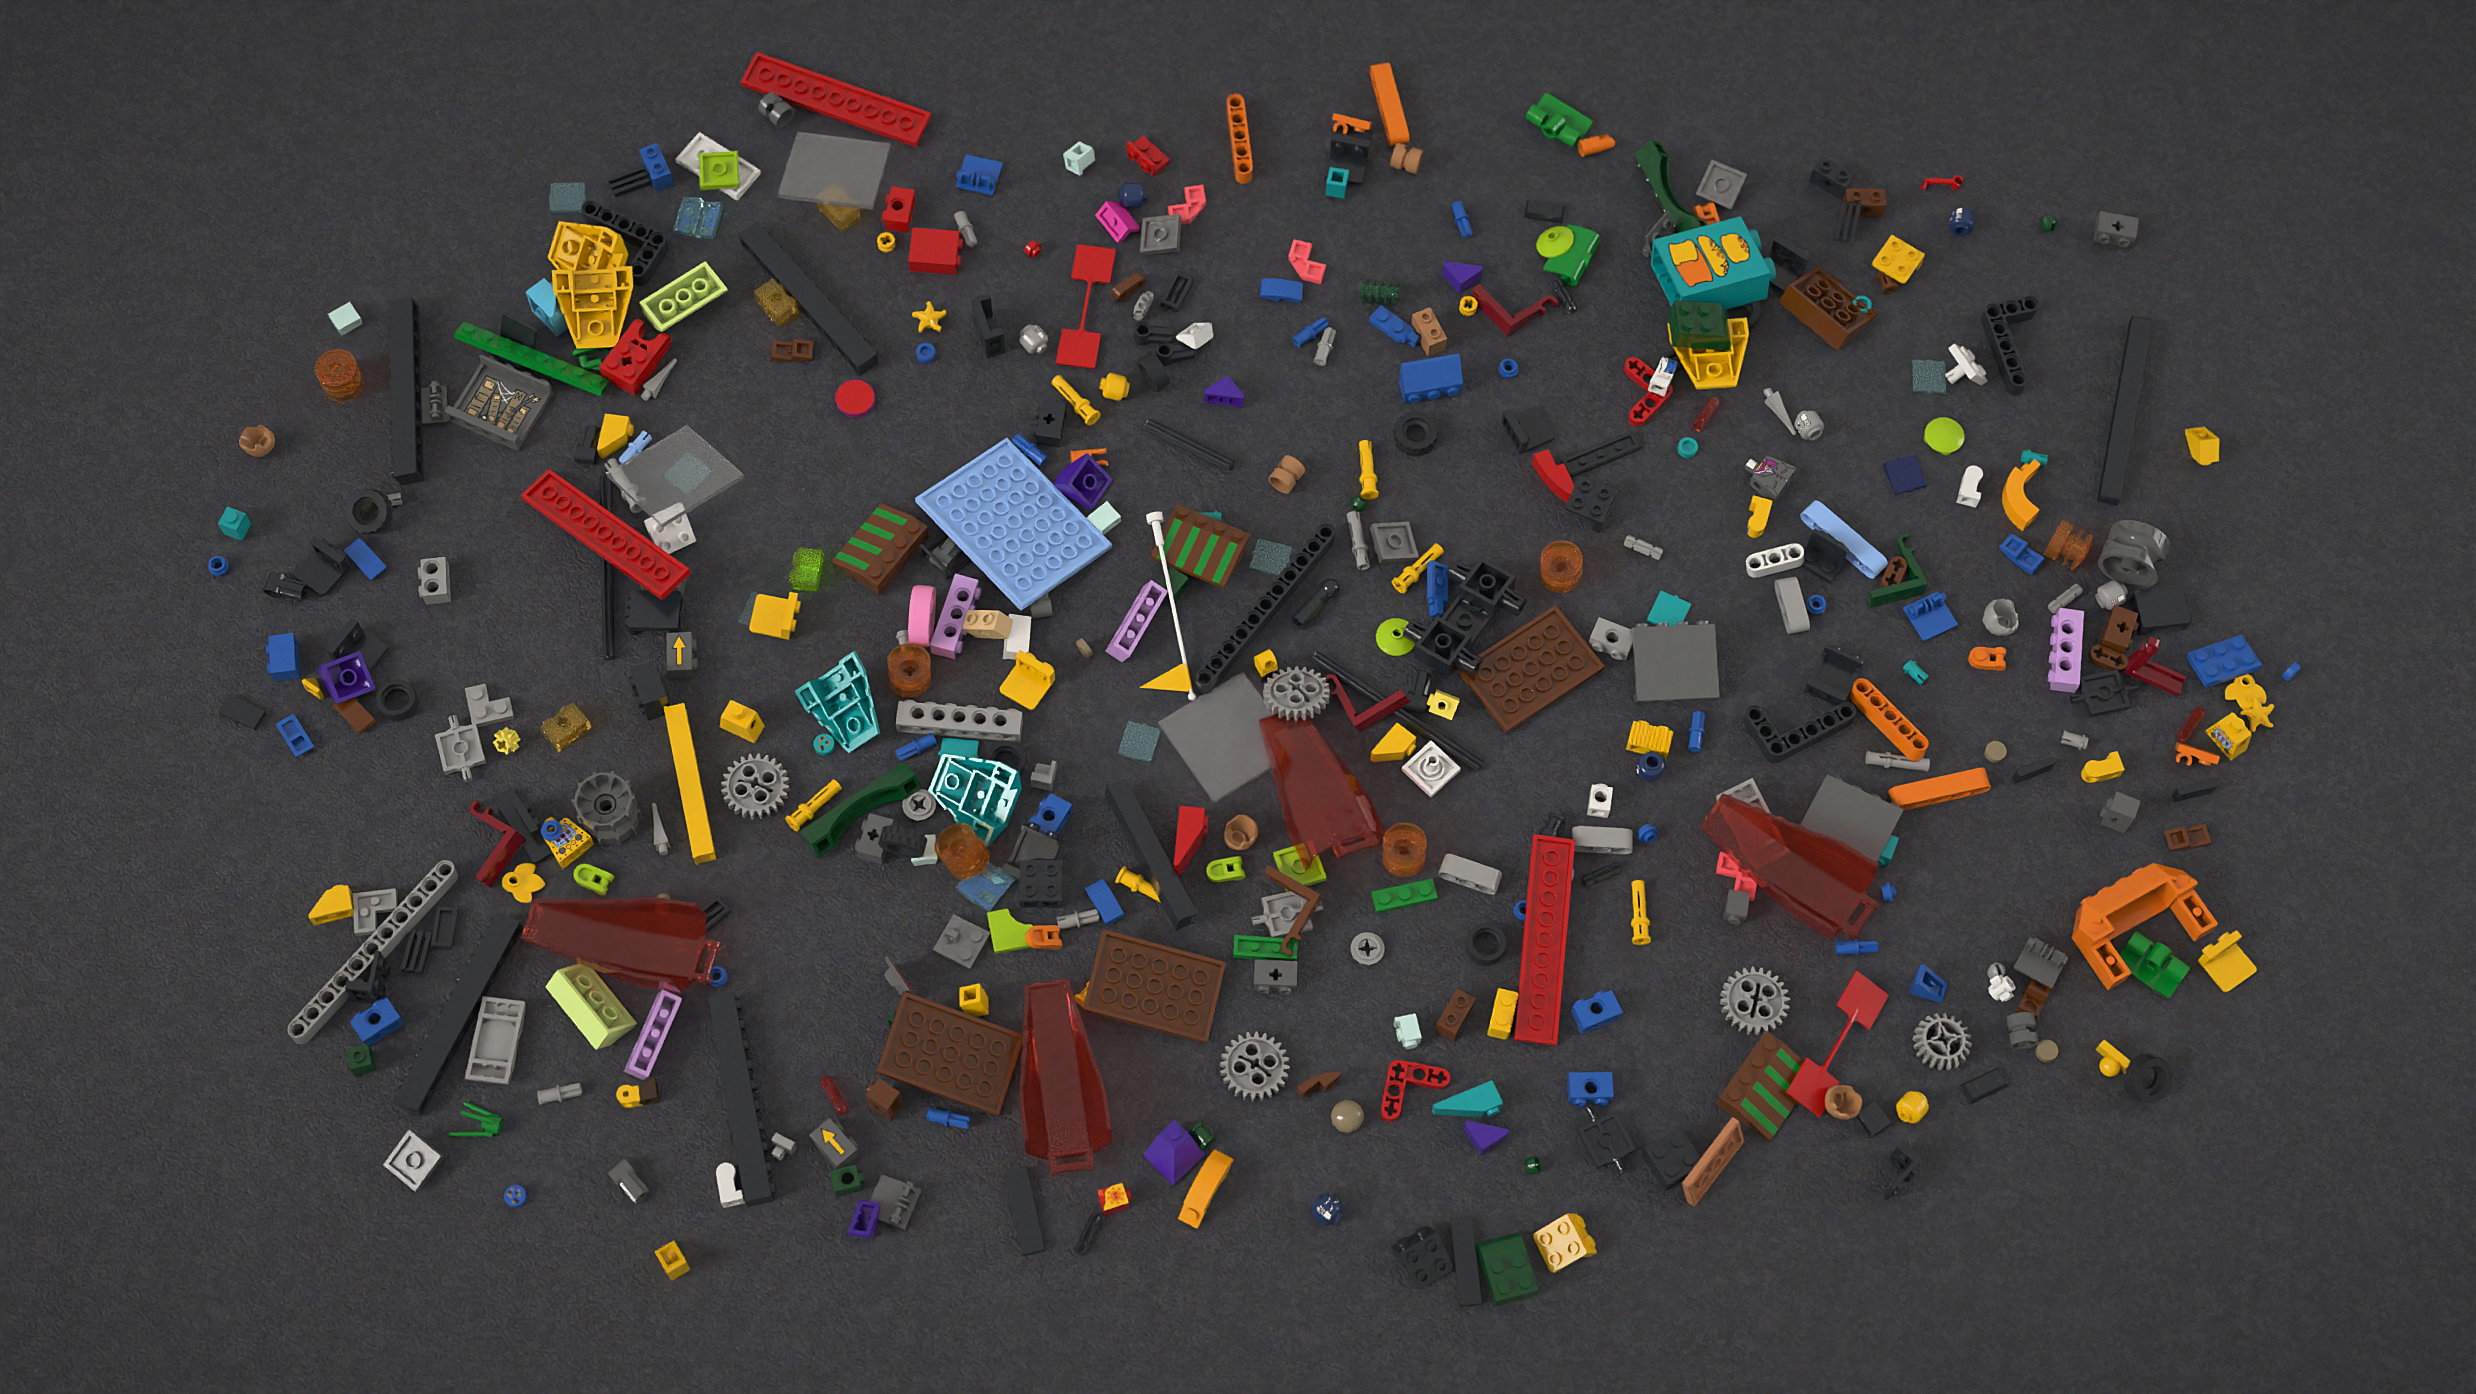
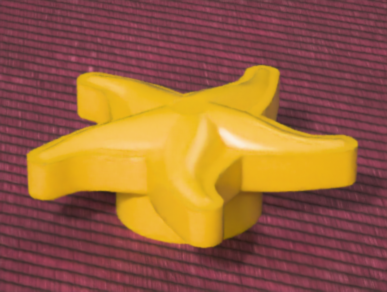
(929, 318)
(2258, 714)

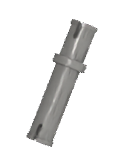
(1359, 547)
(1889, 760)

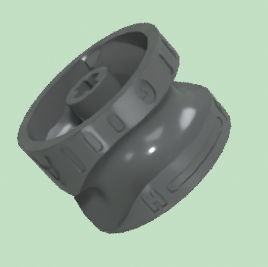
(2132, 552)

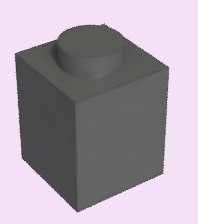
(1736, 907)

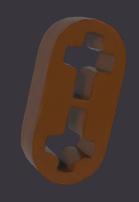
(1128, 287)
(1890, 573)
(2107, 658)

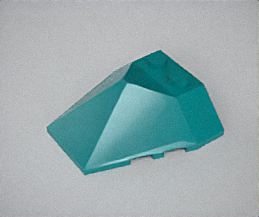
(843, 703)
(977, 793)

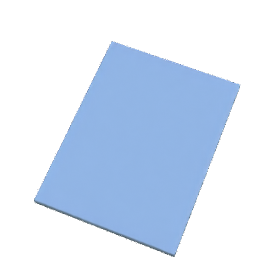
(1013, 523)

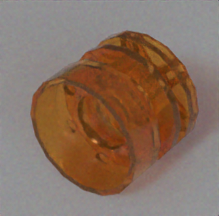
(339, 375)
(2068, 544)
(1560, 556)
(906, 660)
(1398, 841)
(962, 851)

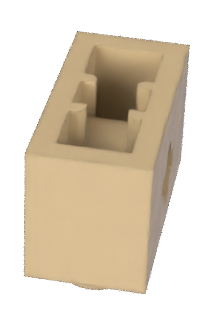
(987, 624)

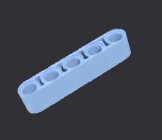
(1860, 552)

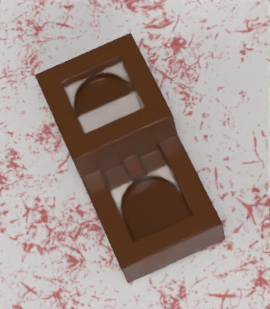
(794, 351)
(355, 715)
(2187, 838)
(2033, 998)
(1323, 1081)

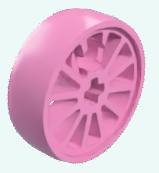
(922, 615)

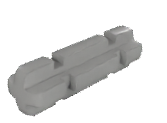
(1643, 547)
(2065, 598)

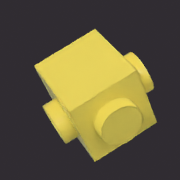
(1445, 711)

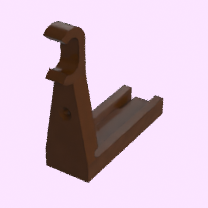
(1312, 902)

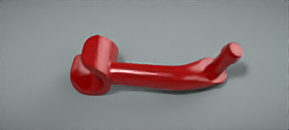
(1952, 182)

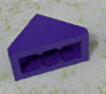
(1461, 275)
(1224, 393)
(1484, 1136)
(865, 1219)

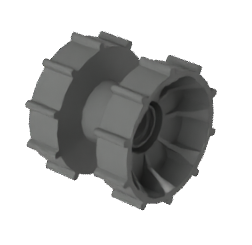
(603, 791)

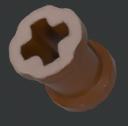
(1888, 283)

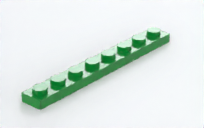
(532, 359)

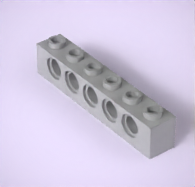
(967, 729)

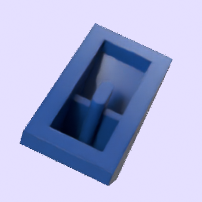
(1928, 984)

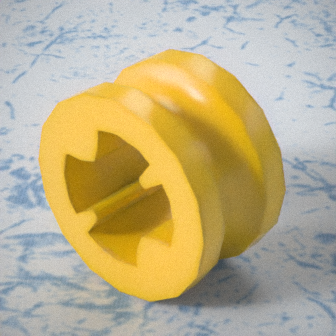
(883, 238)
(1468, 300)

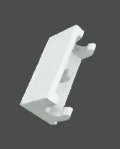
(1018, 636)

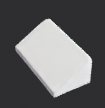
(1196, 334)

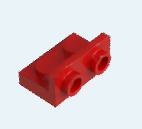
(1147, 156)

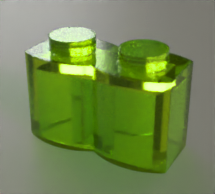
(807, 569)

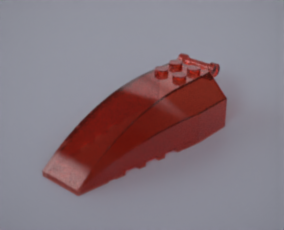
(1318, 791)
(1800, 869)
(634, 939)
(1060, 1081)

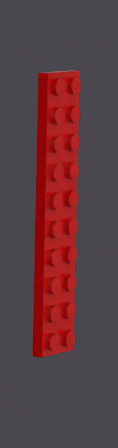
(836, 99)
(605, 534)
(1544, 940)

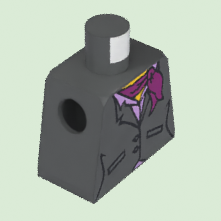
(1770, 477)

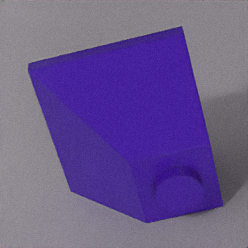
(1083, 481)
(346, 677)
(1174, 1153)

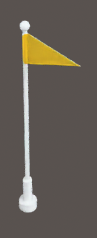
(1178, 677)

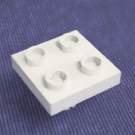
(1966, 366)
(672, 536)
(1430, 769)

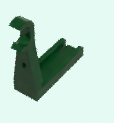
(1902, 590)

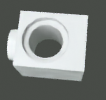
(1596, 808)

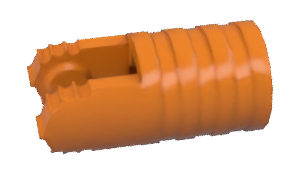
(1595, 144)
(1078, 453)

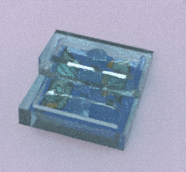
(698, 218)
(985, 887)

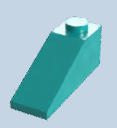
(1472, 1103)

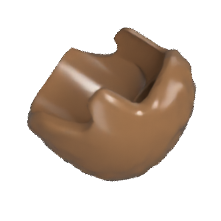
(257, 441)
(1240, 833)
(1843, 1102)

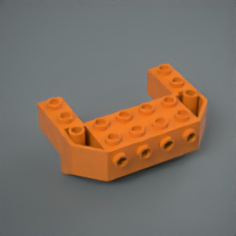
(2130, 904)

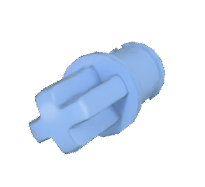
(635, 447)

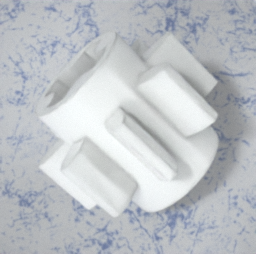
(2001, 988)

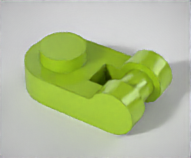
(1218, 871)
(586, 875)

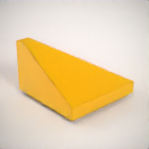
(313, 687)

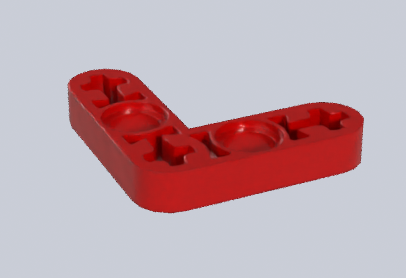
(1658, 399)
(1407, 1077)

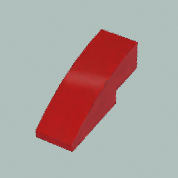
(1554, 476)

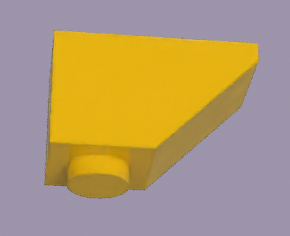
(614, 434)
(2203, 445)
(1394, 745)
(333, 905)

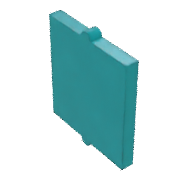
(1668, 609)
(959, 747)

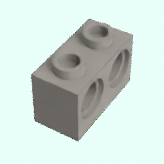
(439, 580)

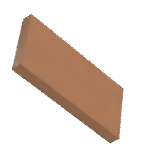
(1713, 1162)

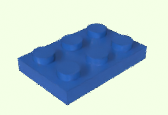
(2223, 661)

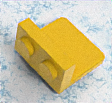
(1898, 259)
(775, 615)
(1028, 680)
(2227, 962)
(1564, 1242)

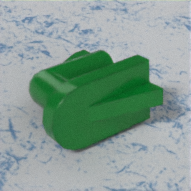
(583, 360)

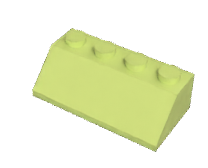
(682, 297)
(590, 1005)

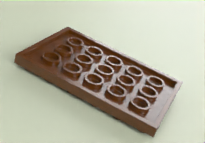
(1532, 669)
(1154, 986)
(950, 1054)

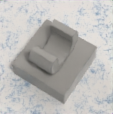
(782, 1146)

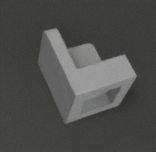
(1044, 776)

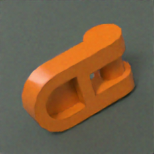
(1710, 209)
(1980, 658)
(1038, 937)

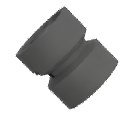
(776, 110)
(2022, 1030)

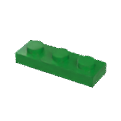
(1404, 896)
(1263, 948)

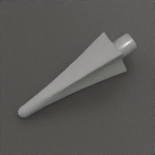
(653, 385)
(1775, 403)
(660, 838)

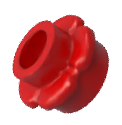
(1033, 249)

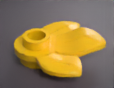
(2244, 693)
(526, 882)

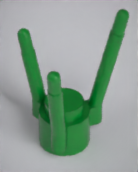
(490, 1122)

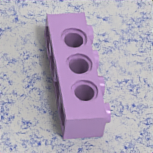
(960, 587)
(1136, 621)
(2073, 622)
(652, 1034)

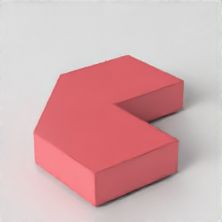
(1194, 204)
(1306, 269)
(1743, 882)

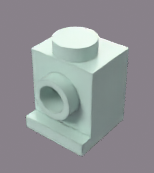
(1079, 157)
(1408, 1030)

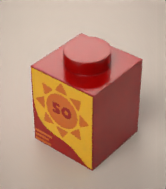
(1114, 1199)

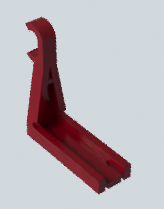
(1501, 318)
(2151, 672)
(1373, 714)
(504, 850)

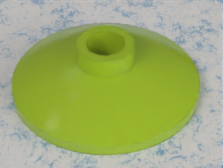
(1555, 241)
(1393, 644)

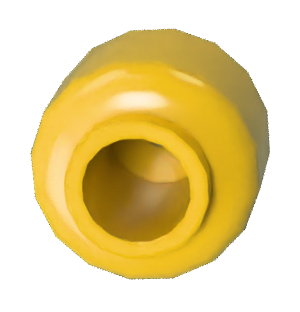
(1114, 386)
(1912, 1107)

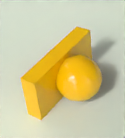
(2112, 1061)

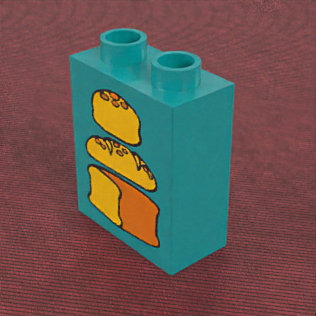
(1713, 265)

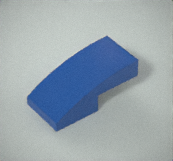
(1278, 289)
(2021, 555)
(365, 559)
(294, 735)
(1104, 902)

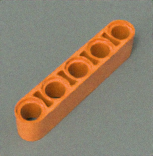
(1389, 104)
(1239, 146)
(1888, 719)
(1940, 789)

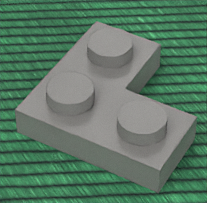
(483, 710)
(368, 905)

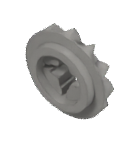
(1143, 305)
(920, 814)
(1374, 943)

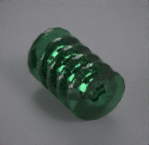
(1379, 292)

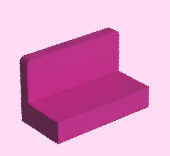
(1117, 220)

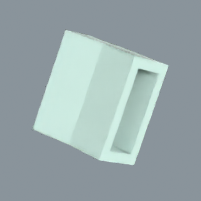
(345, 318)
(1104, 518)
(929, 855)

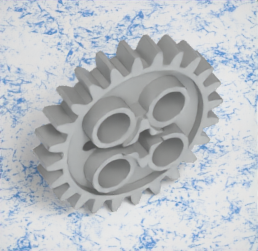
(1296, 693)
(762, 770)
(1735, 996)
(1265, 1051)

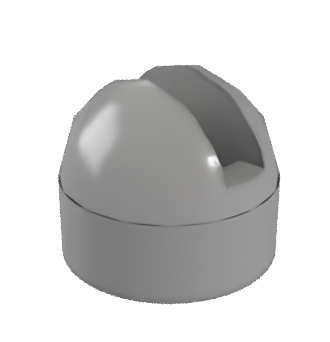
(1992, 970)

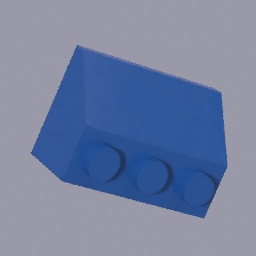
(1431, 378)

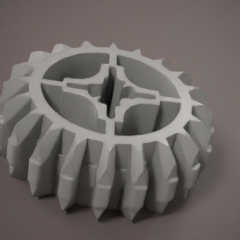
(1926, 1046)

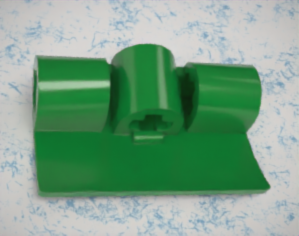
(1559, 120)
(1577, 258)
(2154, 964)

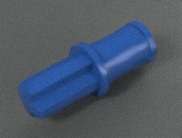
(1462, 219)
(1310, 332)
(1030, 449)
(1696, 731)
(915, 747)
(1855, 947)
(948, 1118)

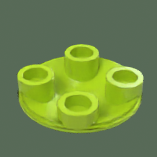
(1944, 435)

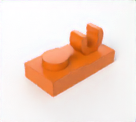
(1360, 125)
(2205, 757)

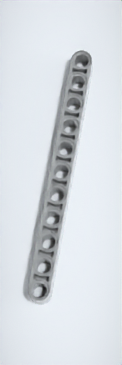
(376, 940)

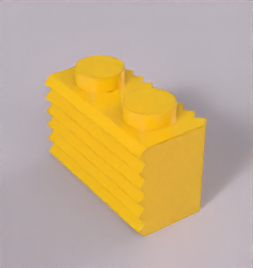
(1649, 738)
(1503, 1014)

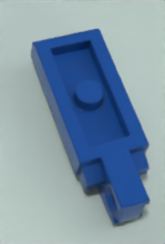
(1393, 326)
(1437, 587)

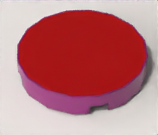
(855, 398)

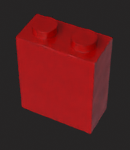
(935, 251)

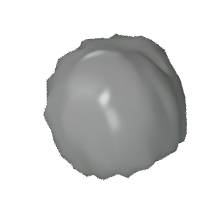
(2001, 617)

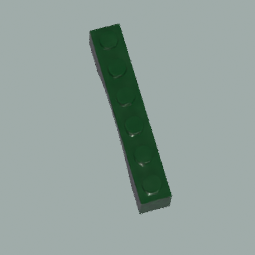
(1655, 163)
(893, 786)

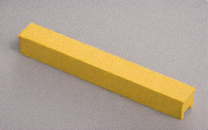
(689, 783)

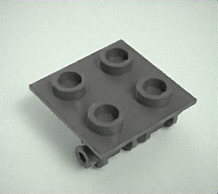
(1662, 228)
(434, 403)
(2041, 962)
(895, 1200)

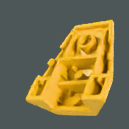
(586, 248)
(594, 303)
(1716, 367)

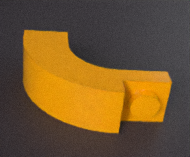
(2014, 501)
(1204, 1188)

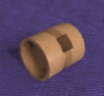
(1406, 158)
(1284, 476)

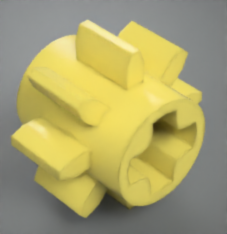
(506, 740)

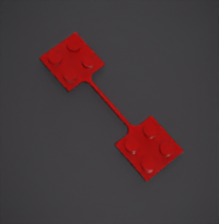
(1078, 346)
(1862, 1003)

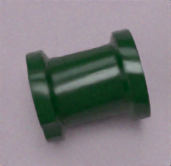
(1202, 1135)

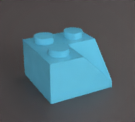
(546, 306)

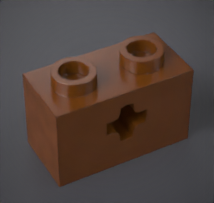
(1872, 201)
(2119, 620)
(1455, 1015)
(883, 1099)

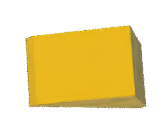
(672, 1260)

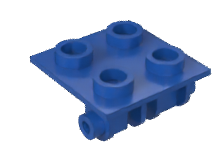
(979, 174)
(1930, 616)

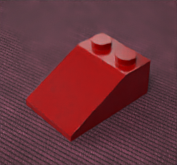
(1190, 832)

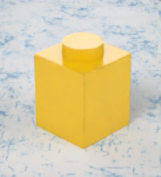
(974, 1000)

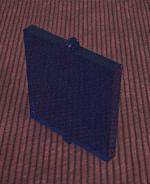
(1904, 474)

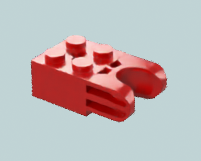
(634, 359)

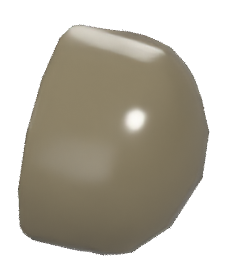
(1347, 1116)

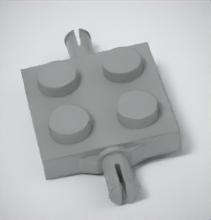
(460, 748)
(1281, 912)

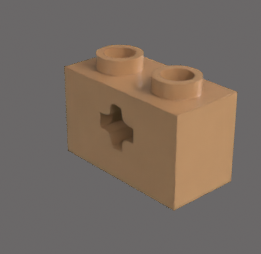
(1430, 332)

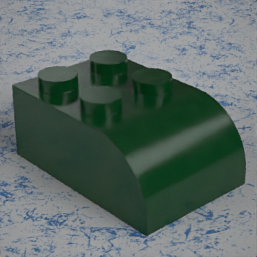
(1699, 325)
(1507, 1269)

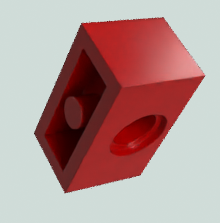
(899, 219)

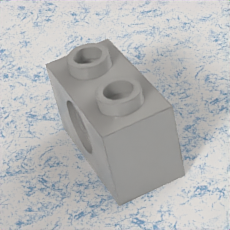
(1604, 630)

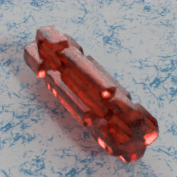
(1706, 414)
(2191, 724)
(834, 1095)

